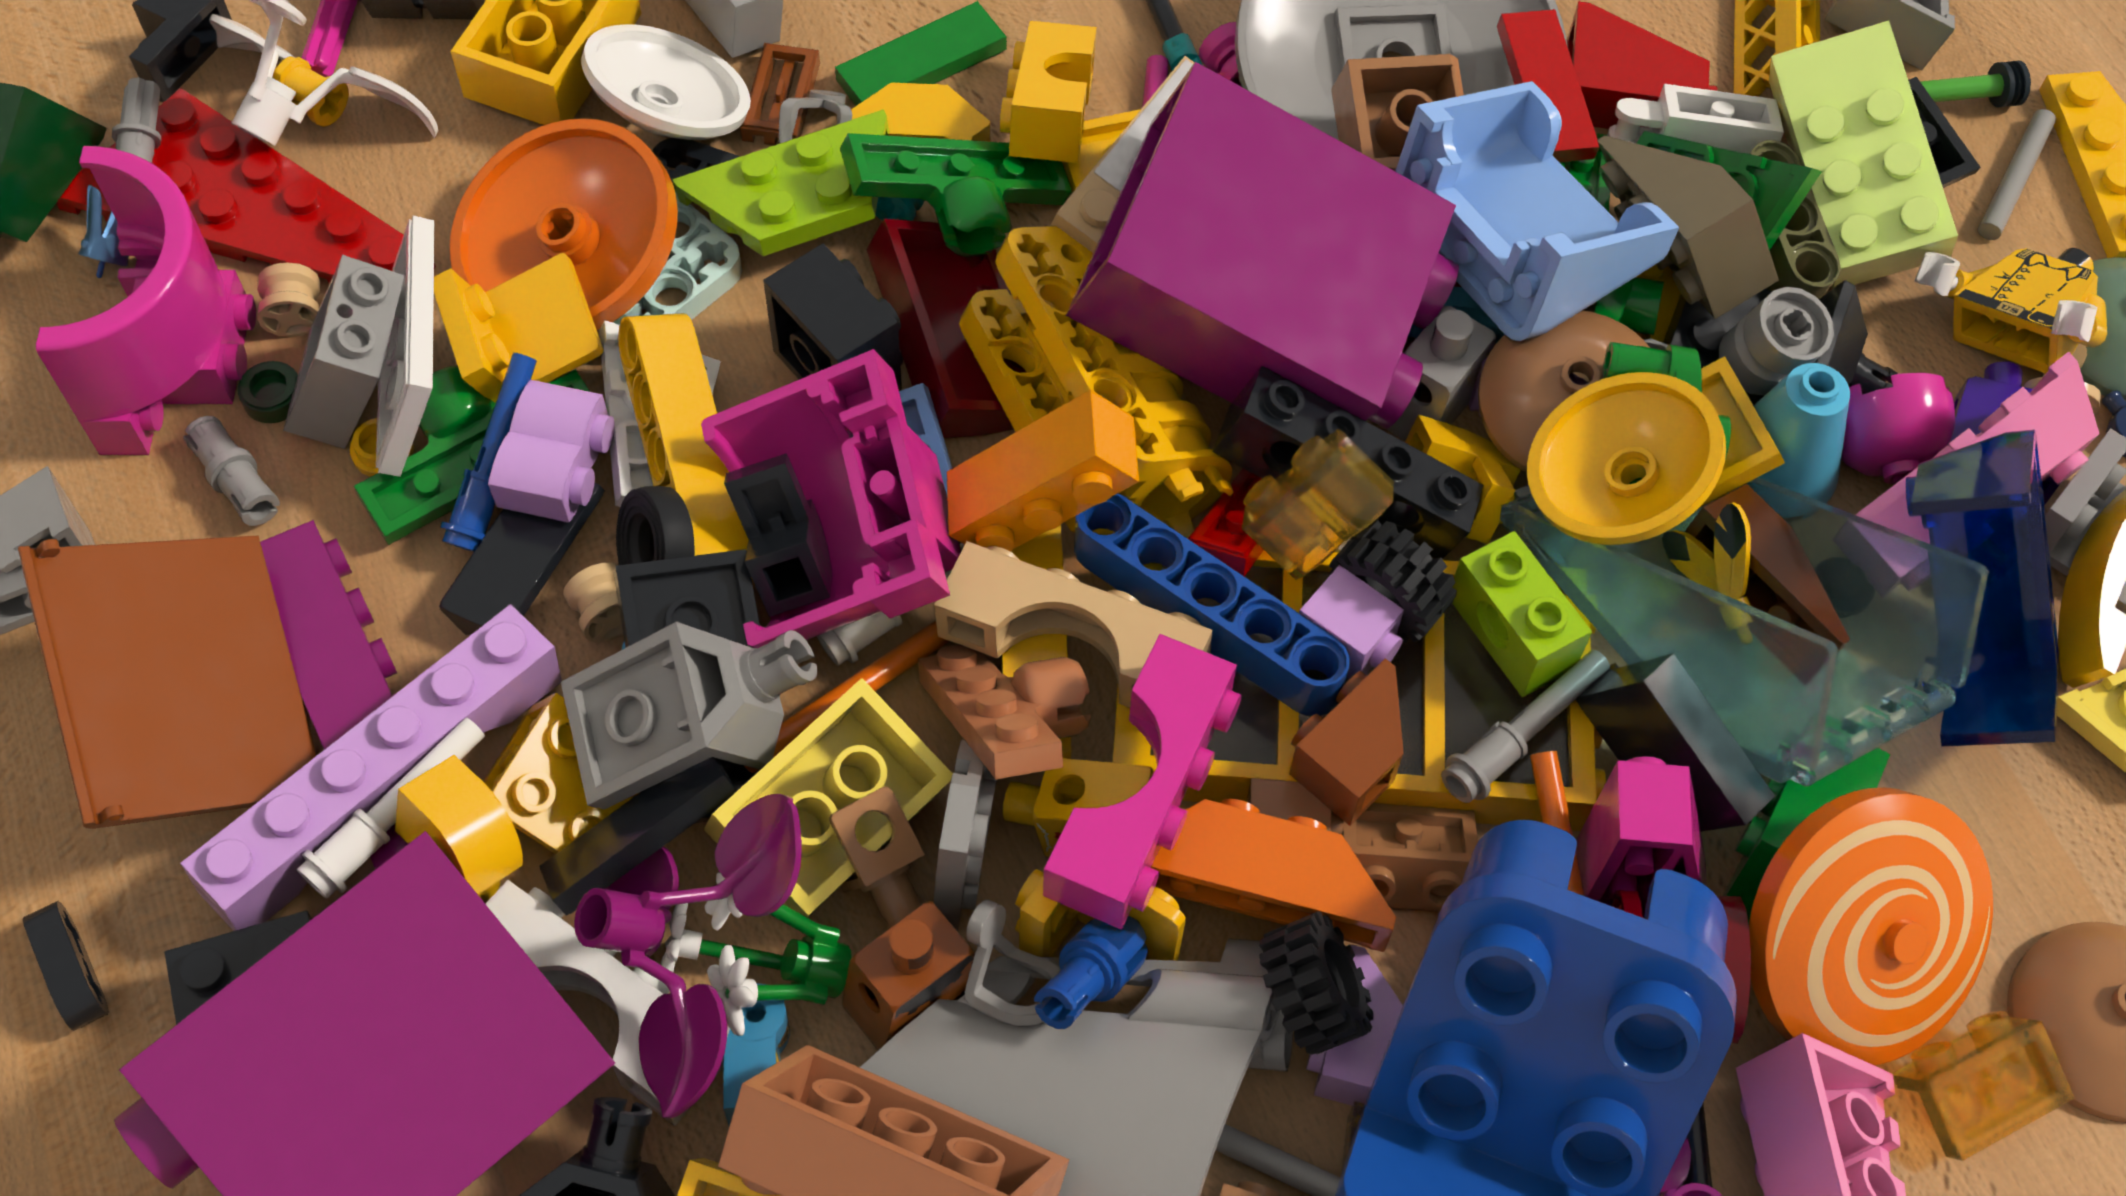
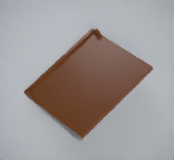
(167, 675)

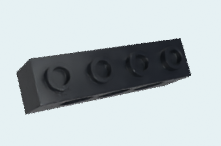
(1278, 416)

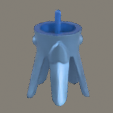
(98, 244)

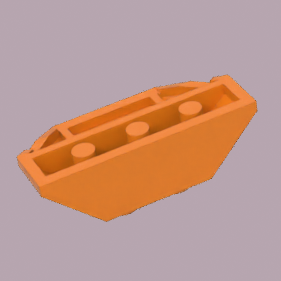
(1273, 870)

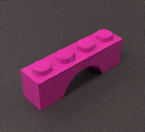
(1109, 851)

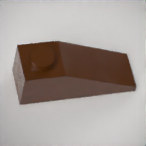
(1779, 570)

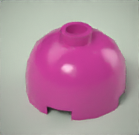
(1898, 425)

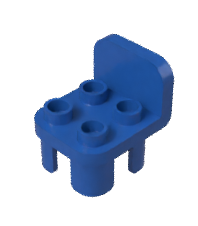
(1548, 1035)

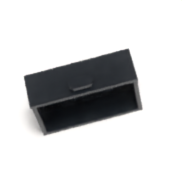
(1663, 714)

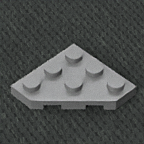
(963, 835)

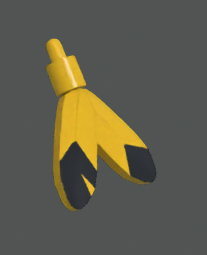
(1729, 564)

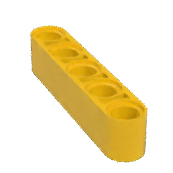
(669, 404)

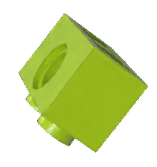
(1519, 613)

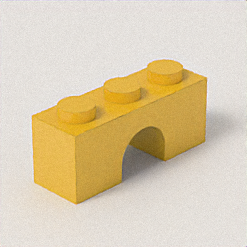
(1049, 91)

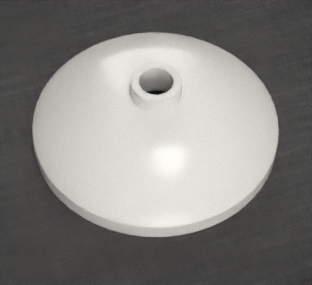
(665, 82)

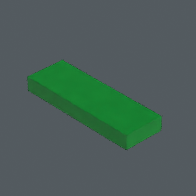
(924, 54)

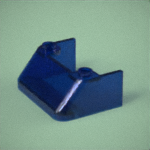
(1992, 510)

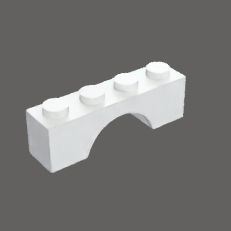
(569, 965)

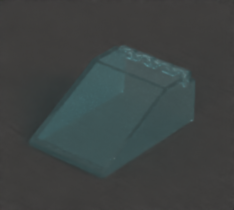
(1770, 682)

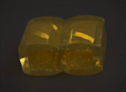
(1317, 503)

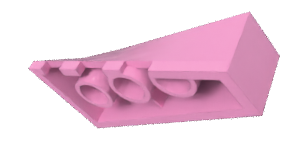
(2054, 408)
(1819, 1121)

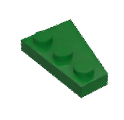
(1772, 184)

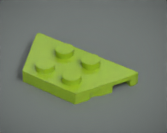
(785, 190)

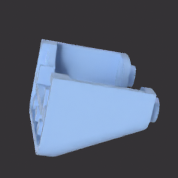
(1522, 226)

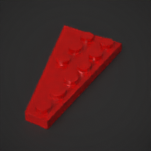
(252, 196)

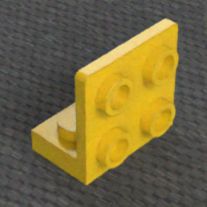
(529, 315)
(541, 779)

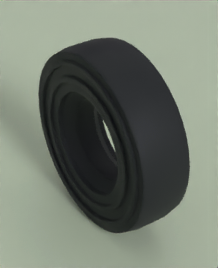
(653, 526)

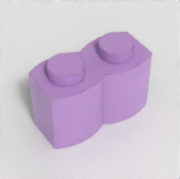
(550, 451)

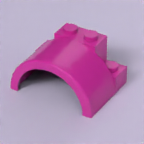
(173, 334)
(869, 483)

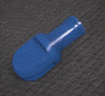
(1092, 968)

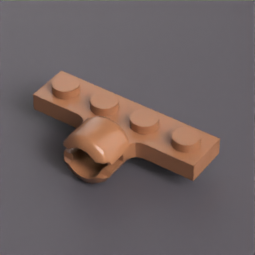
(1004, 719)

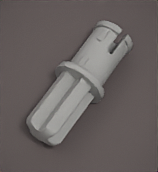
(138, 119)

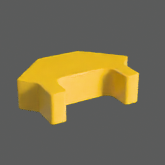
(926, 112)

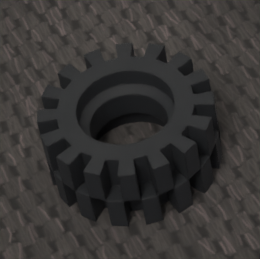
(1401, 573)
(1316, 983)

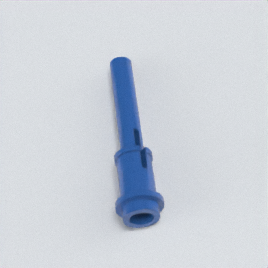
(475, 500)

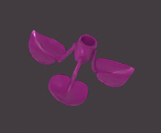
(687, 1030)

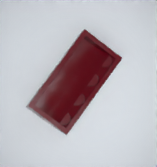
(929, 293)

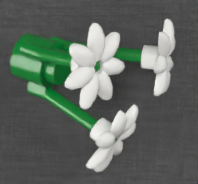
(813, 965)

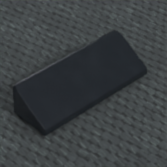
(511, 565)

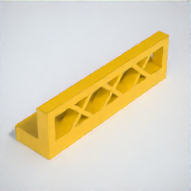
(1789, 27)

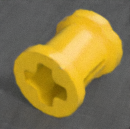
(297, 75)

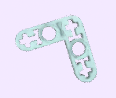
(687, 265)

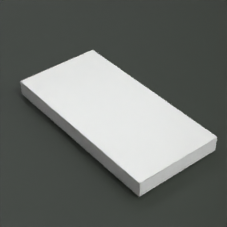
(408, 360)

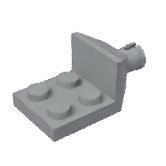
(677, 705)

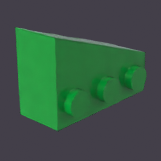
(1787, 811)

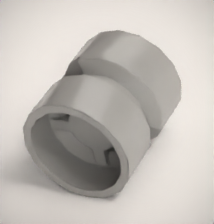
(1777, 337)

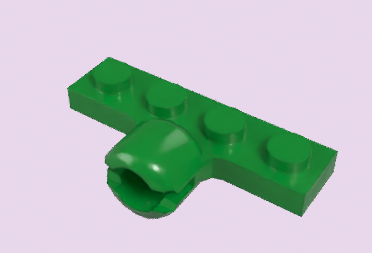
(958, 178)
(432, 478)

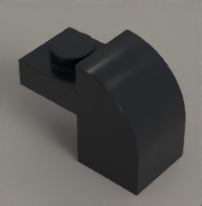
(785, 536)

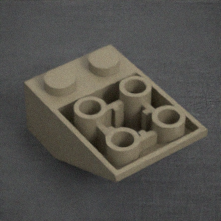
(1720, 240)

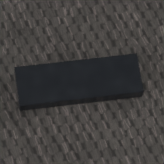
(635, 832)

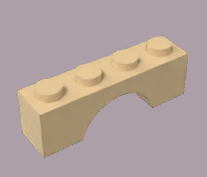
(1006, 600)

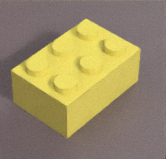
(828, 766)

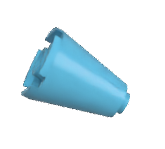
(1808, 426)

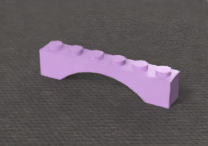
(488, 678)

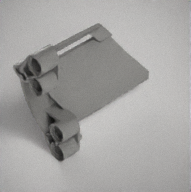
(1115, 1093)

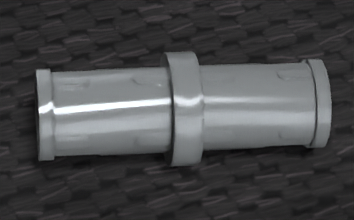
(231, 470)

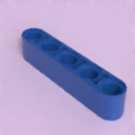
(1243, 608)

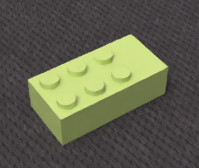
(1858, 123)

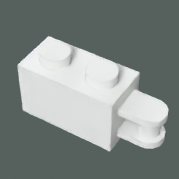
(1701, 116)

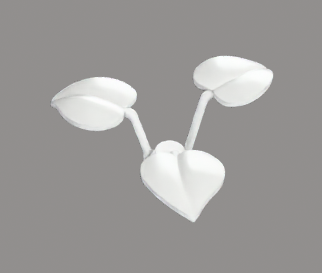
(269, 102)

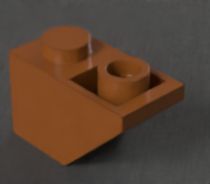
(1355, 748)

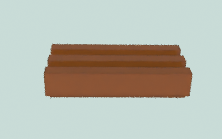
(791, 56)

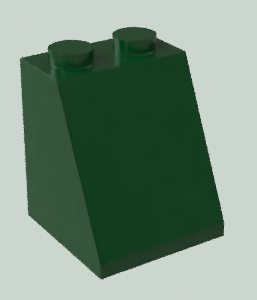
(37, 156)

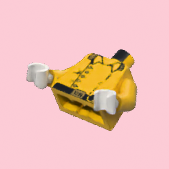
(2023, 306)

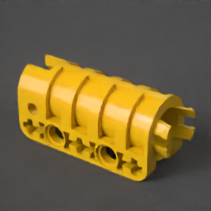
(1067, 359)

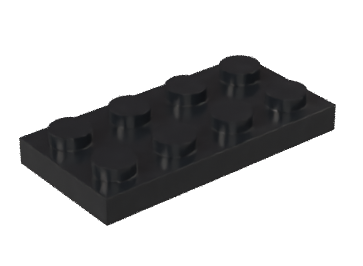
(698, 591)

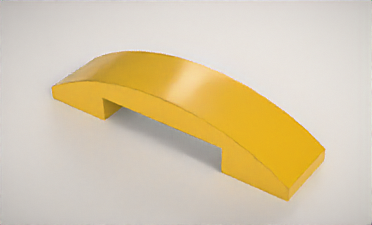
(2089, 624)

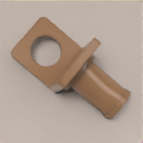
(882, 870)

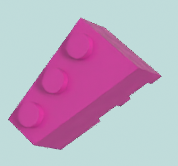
(1639, 826)

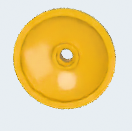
(1619, 433)

